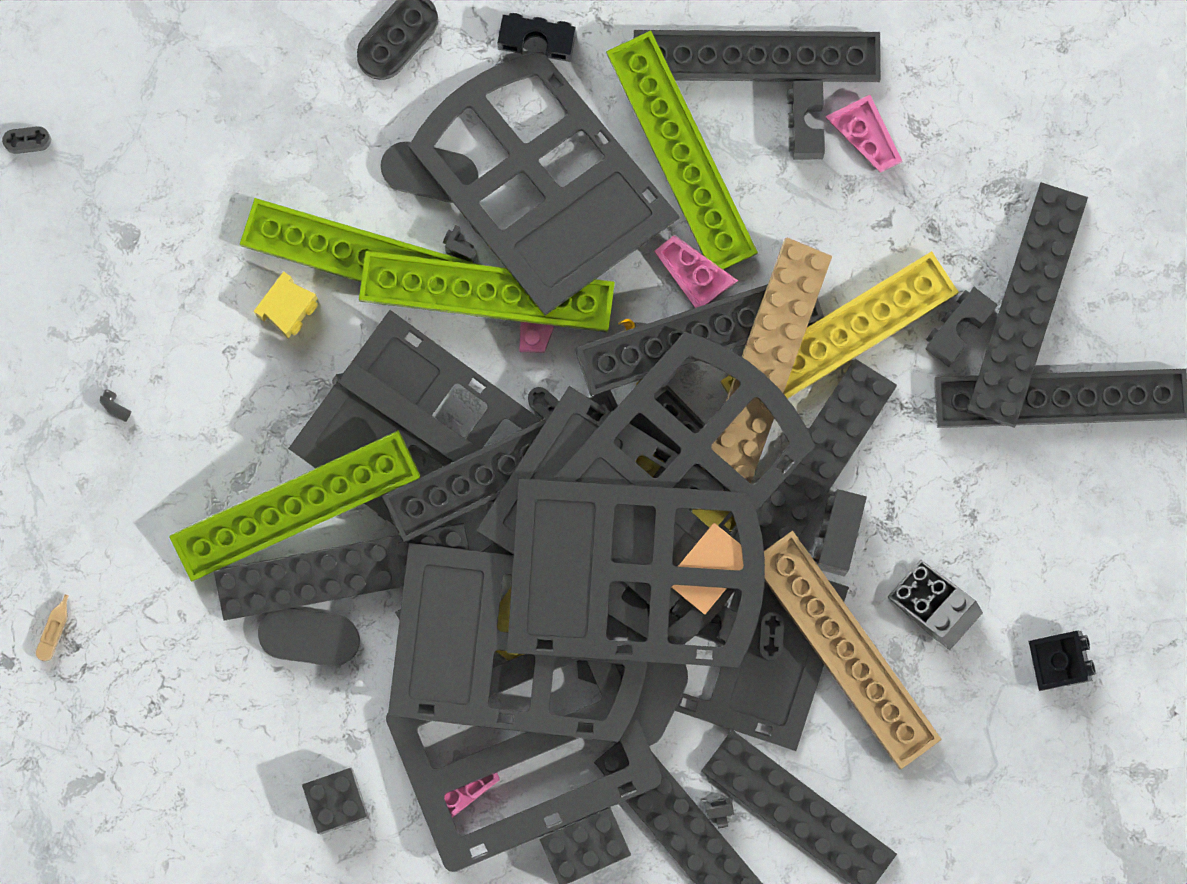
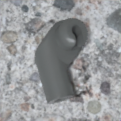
(113, 408)

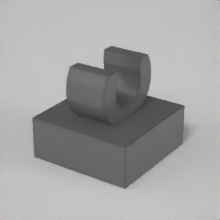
(720, 810)

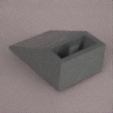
(936, 604)

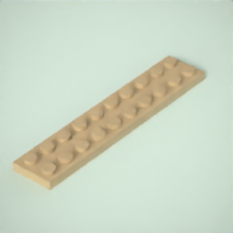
(774, 347)
(847, 651)

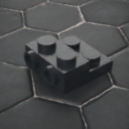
(1061, 660)

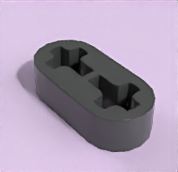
(27, 145)
(539, 408)
(765, 635)

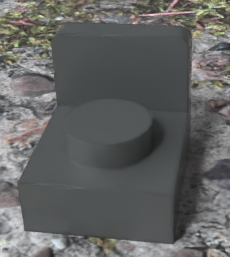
(461, 249)

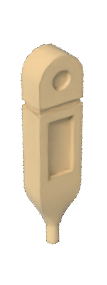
(52, 631)

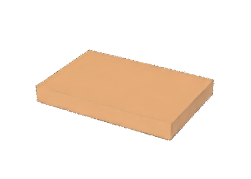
(712, 551)

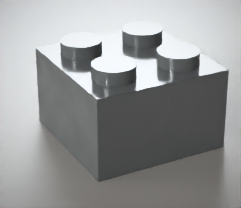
(335, 801)

